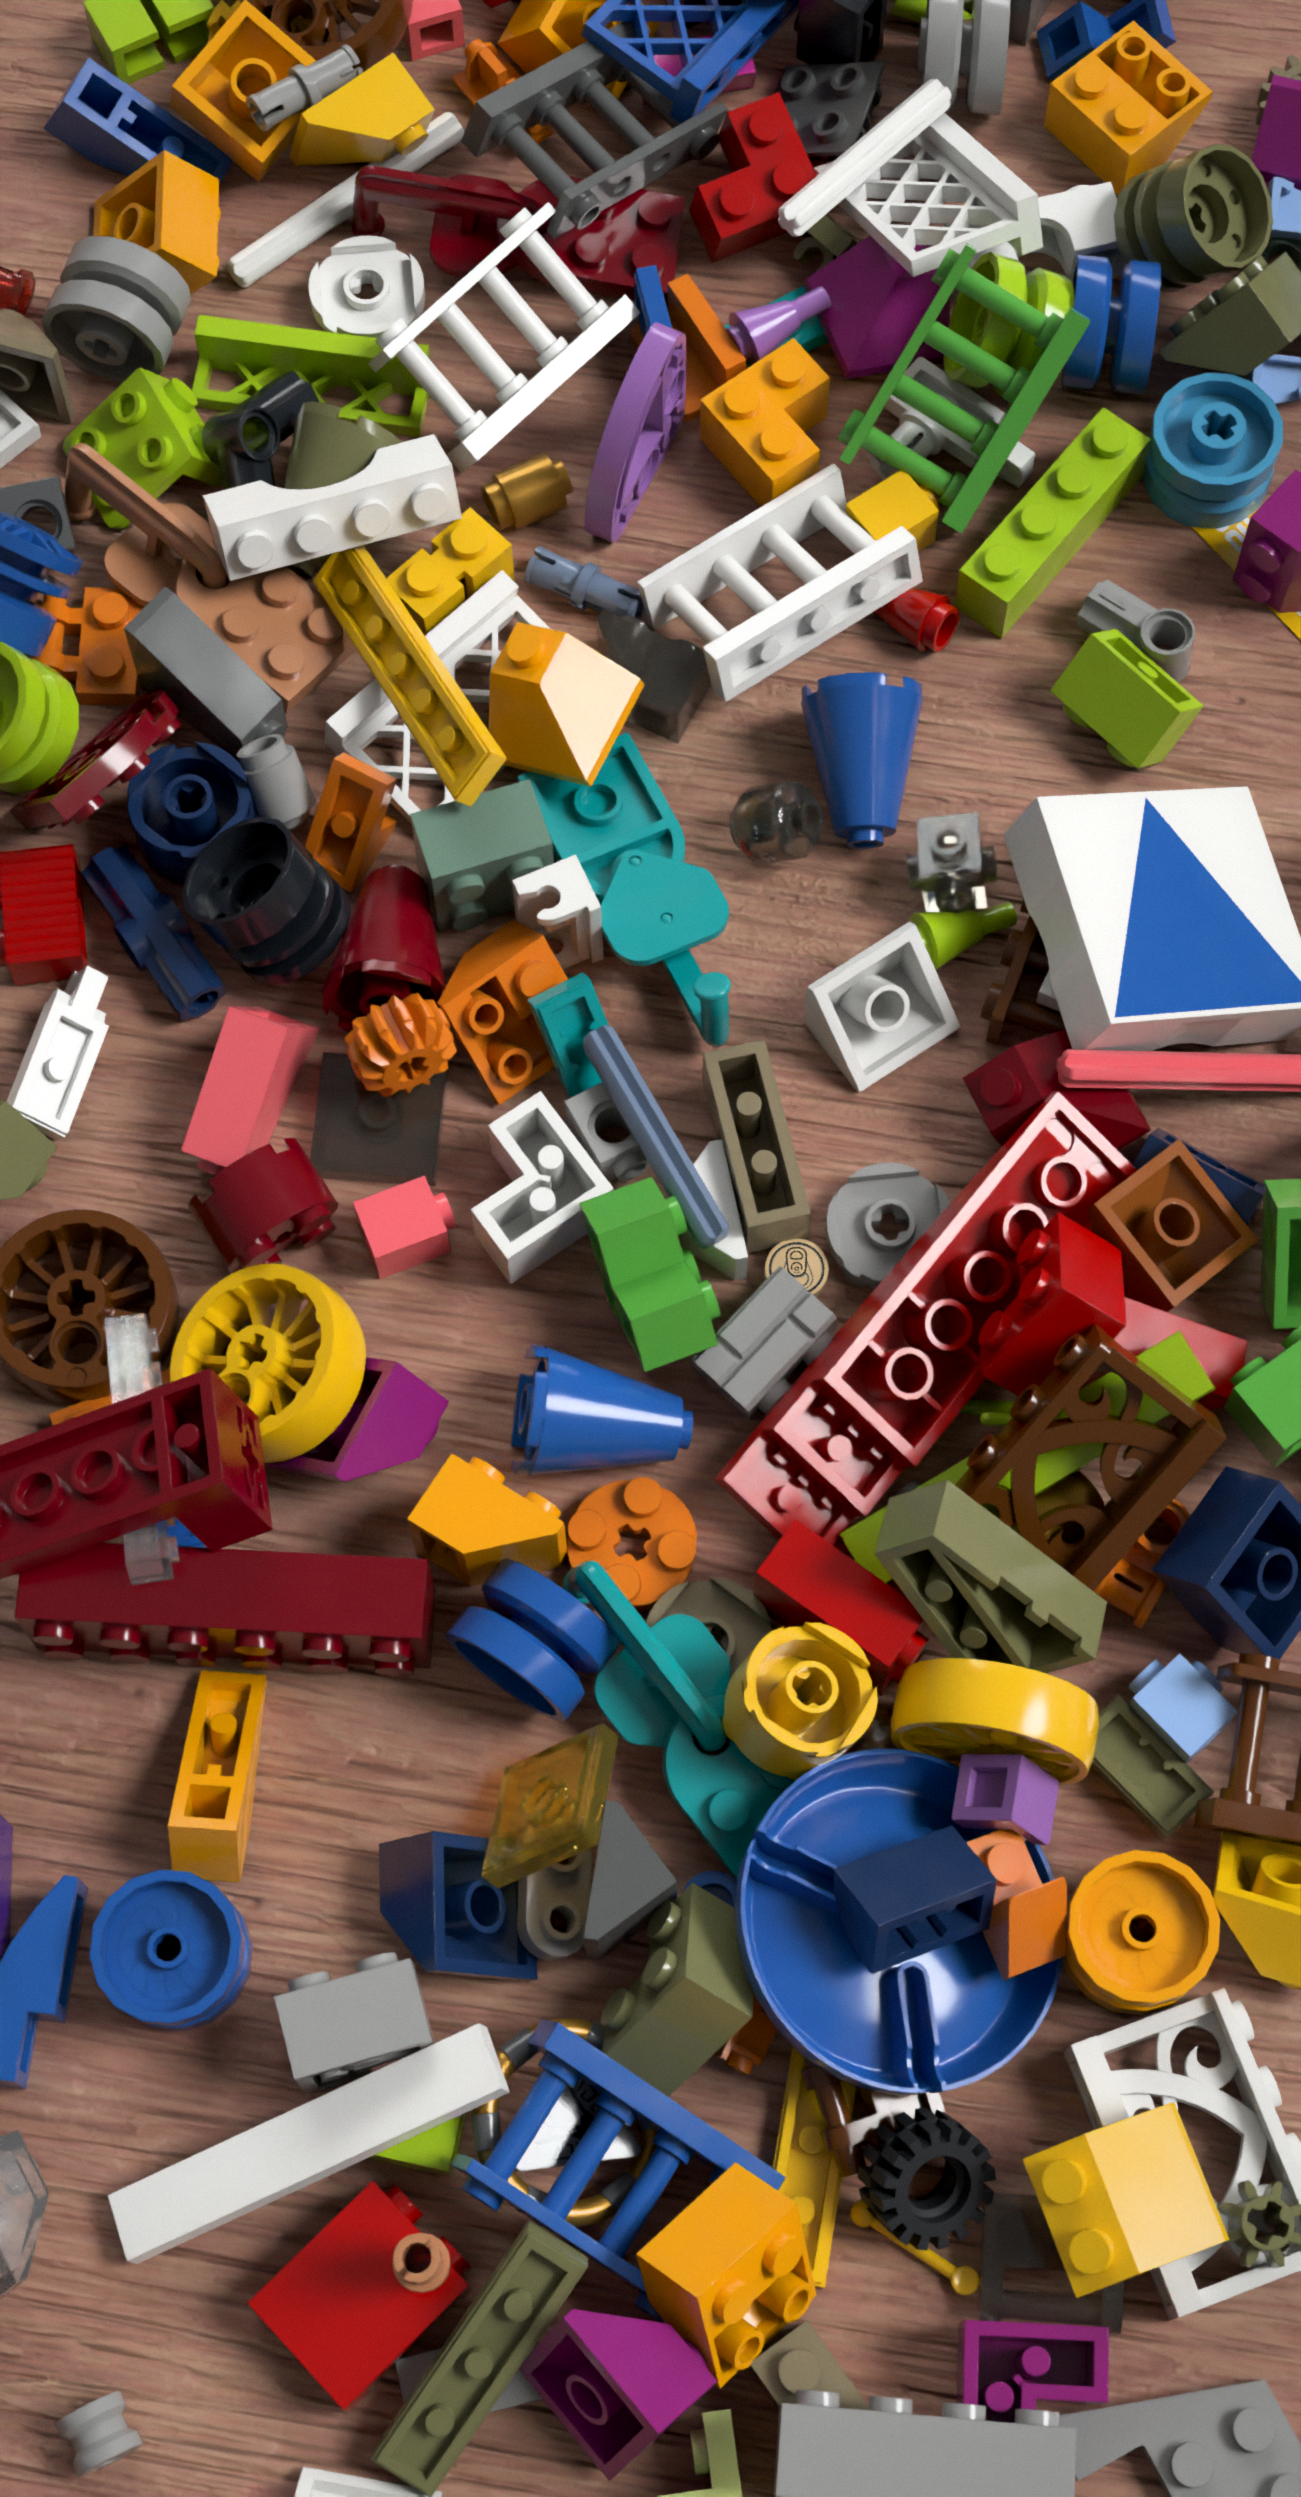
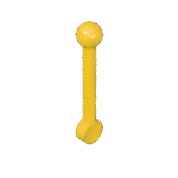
(962, 2279)

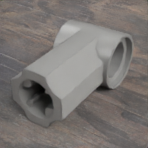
(1146, 627)

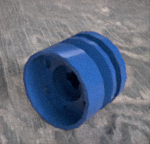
(24, 568)

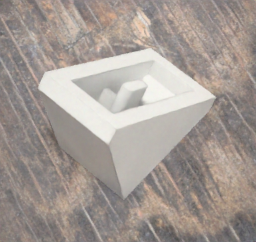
(729, 1254)

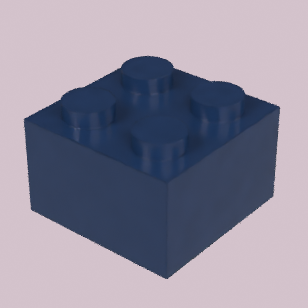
(1240, 1564)

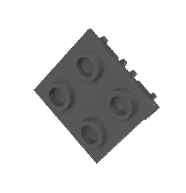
(831, 104)

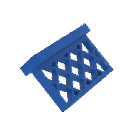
(715, 58)

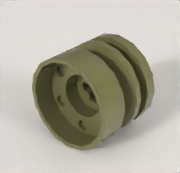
(1195, 216)

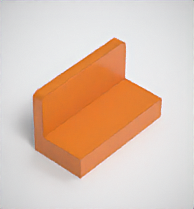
(710, 350)

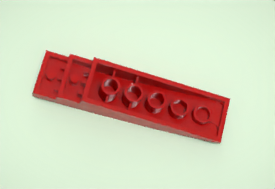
(914, 1344)

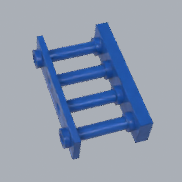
(620, 2102)

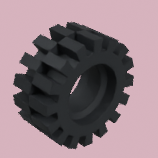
(949, 2202)

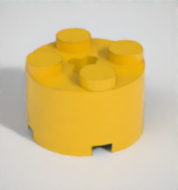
(776, 1727)

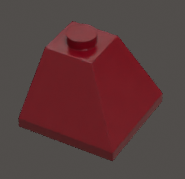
(1026, 1074)

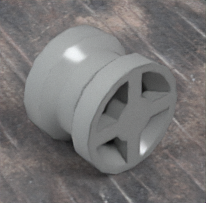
(99, 2434)

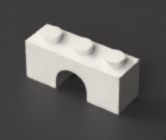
(1071, 226)

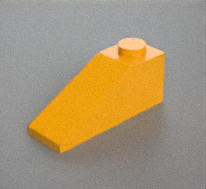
(218, 1776)

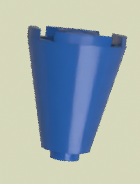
(862, 750)
(592, 1418)

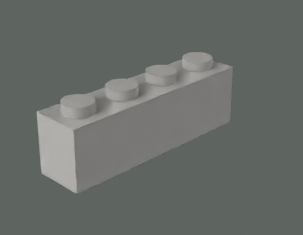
(913, 2455)

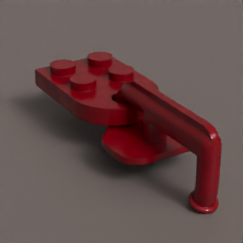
(473, 209)

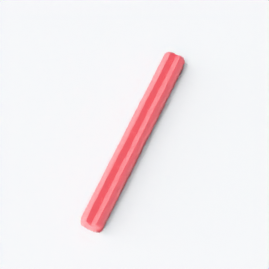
(1179, 1070)

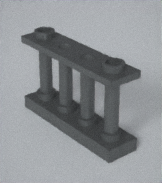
(582, 77)

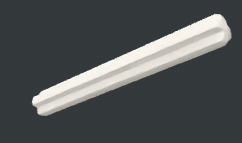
(333, 208)

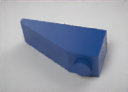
(124, 128)

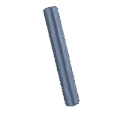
(655, 1135)

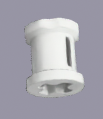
(911, 424)

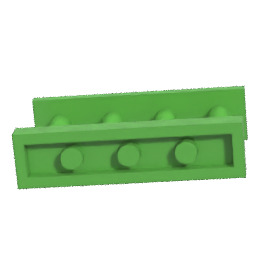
(1021, 387)

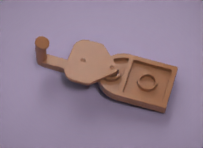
(265, 618)

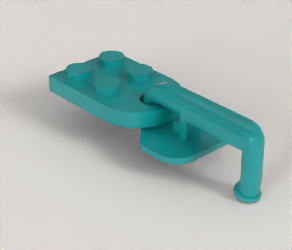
(637, 868)
(671, 1695)

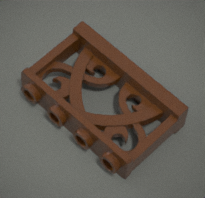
(1136, 1501)

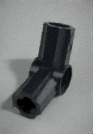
(252, 431)

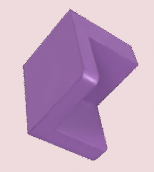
(1005, 1794)

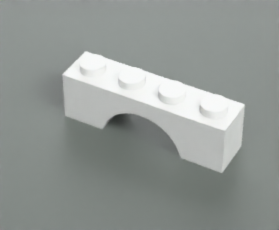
(275, 527)

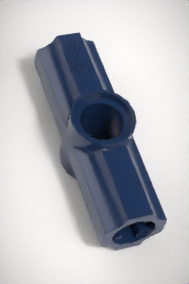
(153, 932)

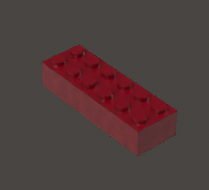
(235, 1607)

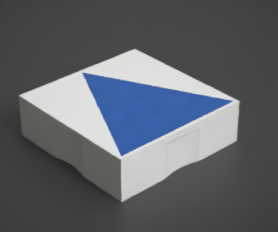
(1160, 918)

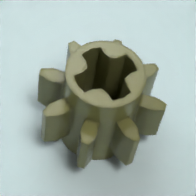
(1277, 2215)

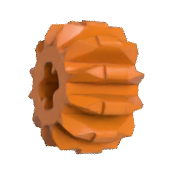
(400, 1044)

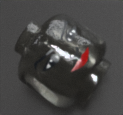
(776, 822)

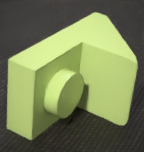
(715, 2455)

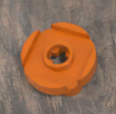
(635, 1506)

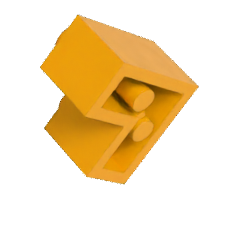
(761, 419)

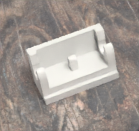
(562, 907)

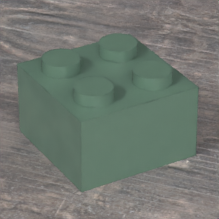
(477, 851)

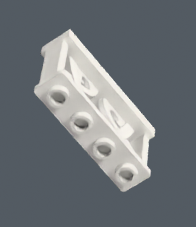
(1119, 2093)

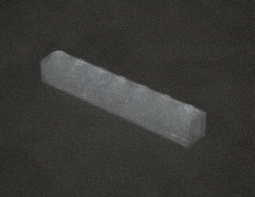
(132, 1372)

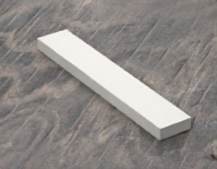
(308, 2143)

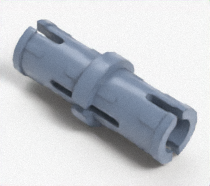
(583, 584)

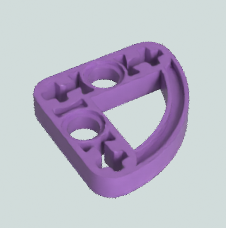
(638, 431)

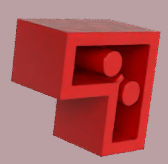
(766, 172)
(1065, 1287)

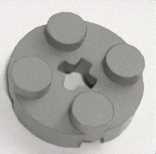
(860, 1204)

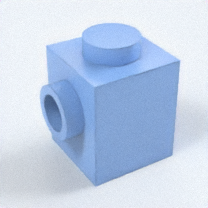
(1181, 1704)

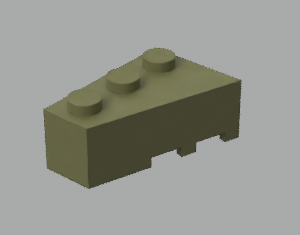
(985, 1584)

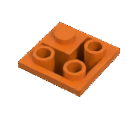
(491, 1008)

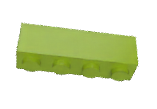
(1051, 522)

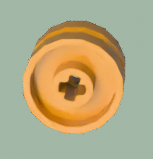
(1165, 1901)

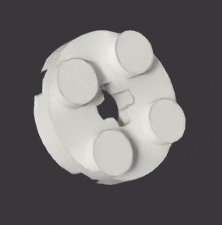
(361, 262)

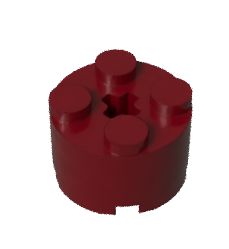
(265, 1207)

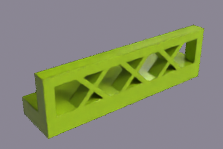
(316, 357)

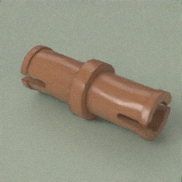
(406, 2253)

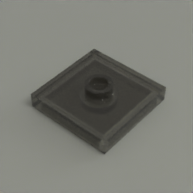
(373, 1135)

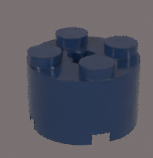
(184, 804)

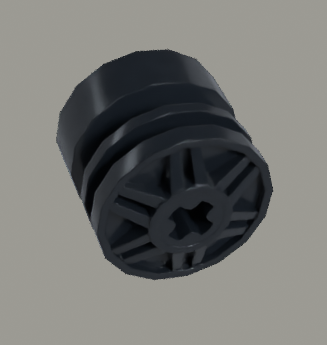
(266, 901)

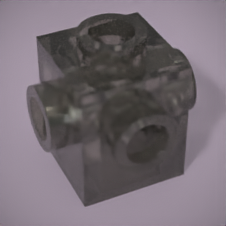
(954, 876)

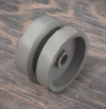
(966, 48)
(116, 308)

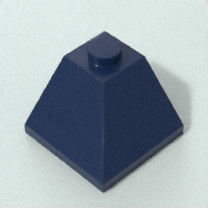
(450, 1912)

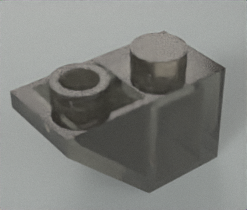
(671, 671)

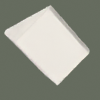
(880, 1008)

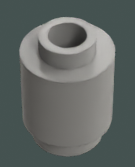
(276, 780)

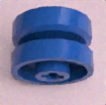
(1118, 324)
(533, 1639)
(140, 1925)

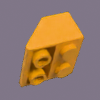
(1124, 106)
(475, 1521)
(730, 2270)

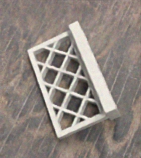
(966, 175)
(454, 641)

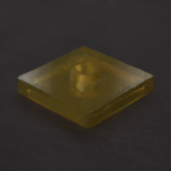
(550, 1806)

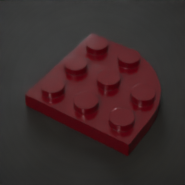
(108, 757)

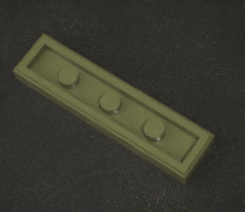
(479, 2358)

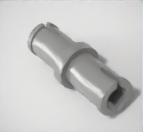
(303, 87)

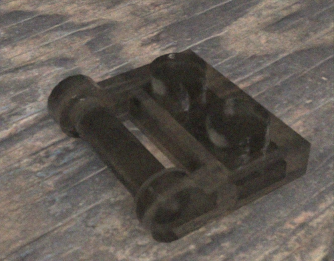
(1019, 2238)

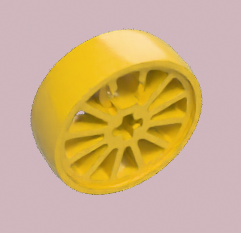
(277, 1355)
(995, 1709)

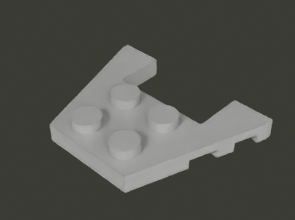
(1198, 2441)

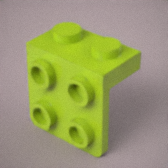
(149, 435)

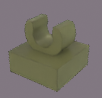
(827, 237)

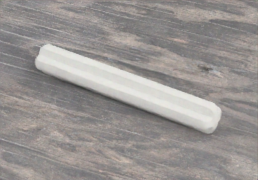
(864, 158)

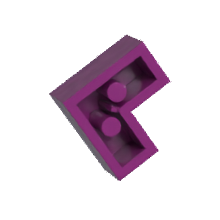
(1030, 2363)

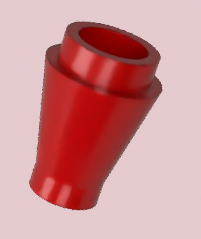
(922, 618)

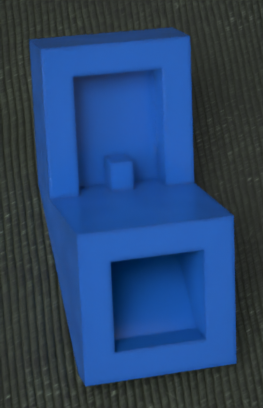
(1083, 29)

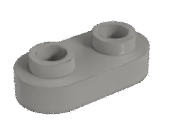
(560, 1890)

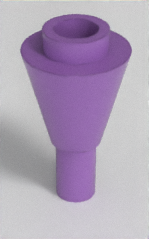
(766, 327)

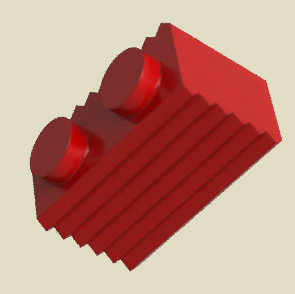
(42, 914)

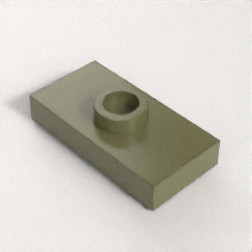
(1145, 1770)

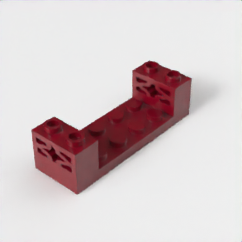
(131, 1464)

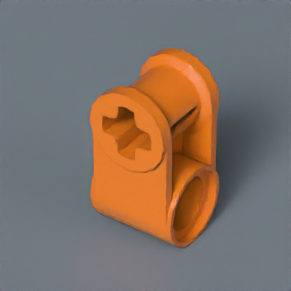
(1132, 1583)

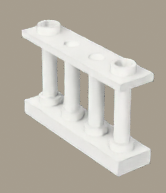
(555, 356)
(803, 618)

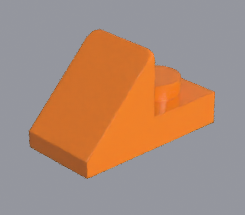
(351, 820)
(1026, 1915)

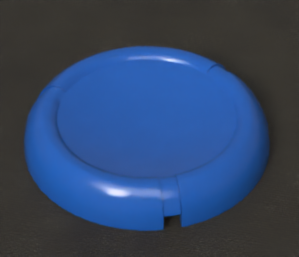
(910, 2025)

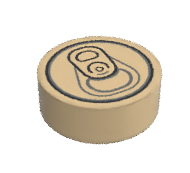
(801, 1260)

